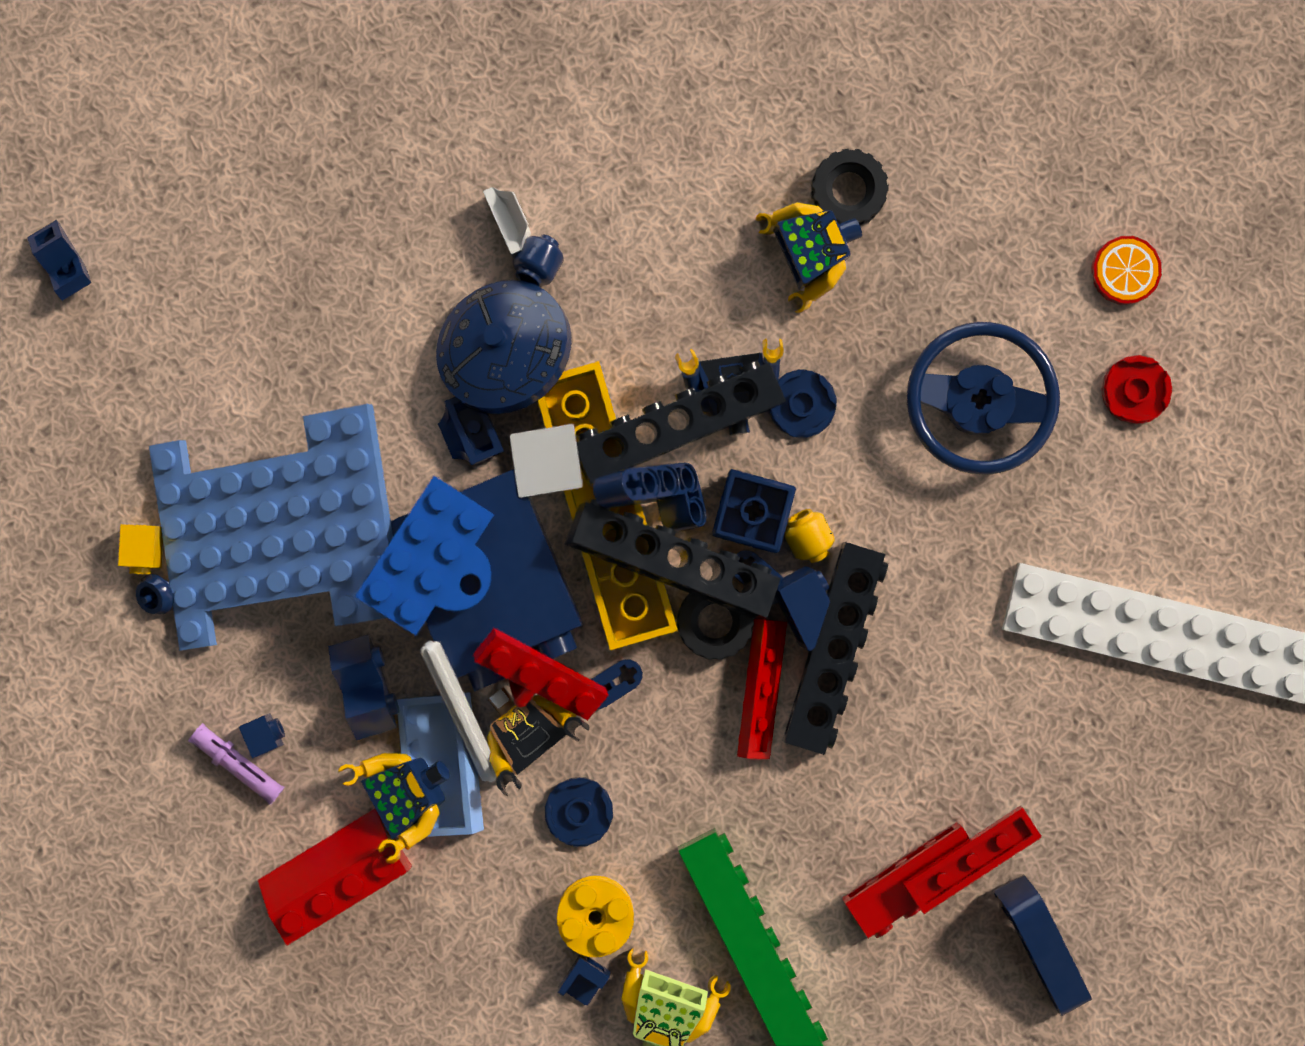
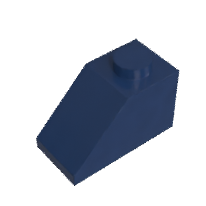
(804, 604)

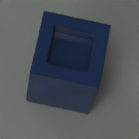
(584, 979)

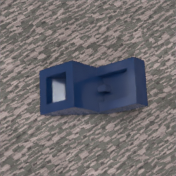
(59, 259)

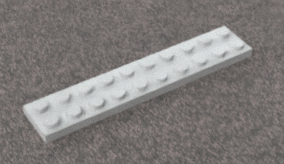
(1157, 632)

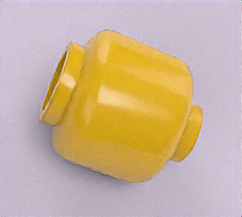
(809, 535)

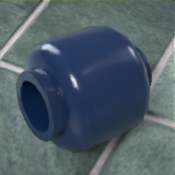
(538, 260)

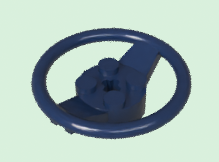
(1004, 401)

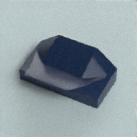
(469, 433)

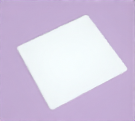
(546, 460)

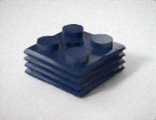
(774, 500)

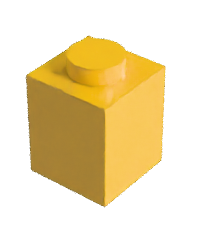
(140, 548)

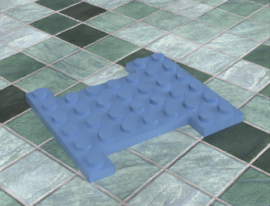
(275, 524)

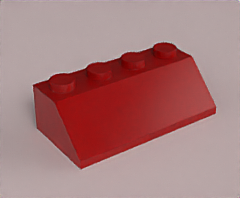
(330, 877)

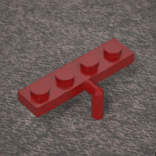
(538, 674)

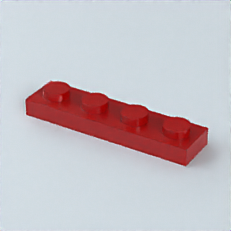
(761, 689)
(972, 859)

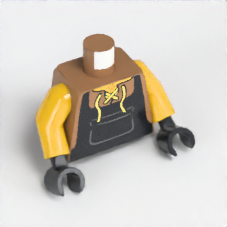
(525, 734)

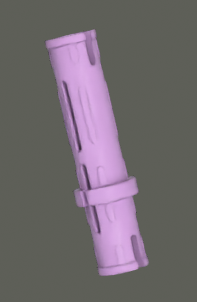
(235, 763)

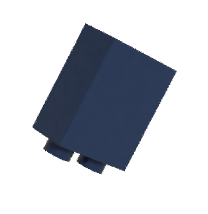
(525, 591)

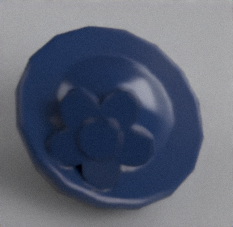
(154, 594)

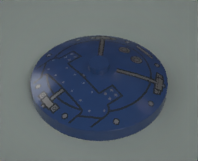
(503, 347)

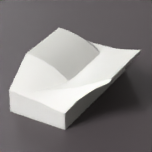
(509, 218)

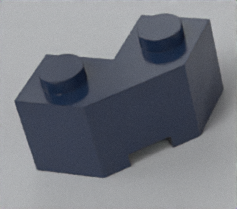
(364, 689)

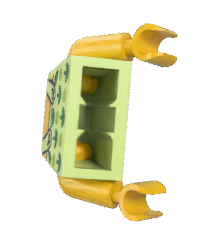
(667, 1009)

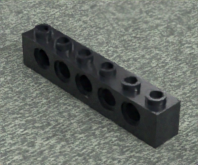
(764, 396)
(759, 583)
(823, 735)

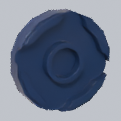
(797, 415)
(573, 802)

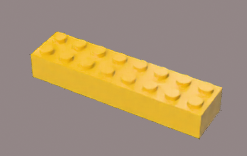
(628, 602)

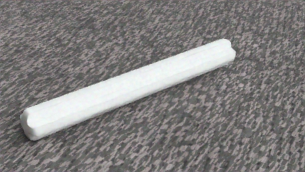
(459, 708)

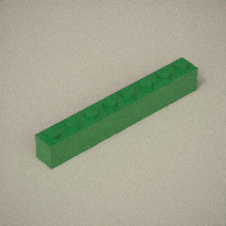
(749, 942)

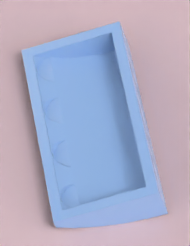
(430, 733)

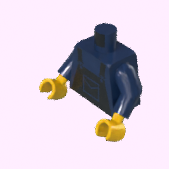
(697, 373)

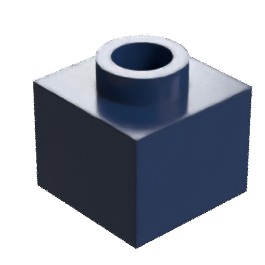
(262, 734)

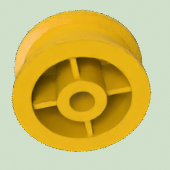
(590, 936)

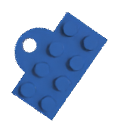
(429, 559)

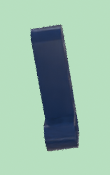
(670, 485)
(1043, 944)

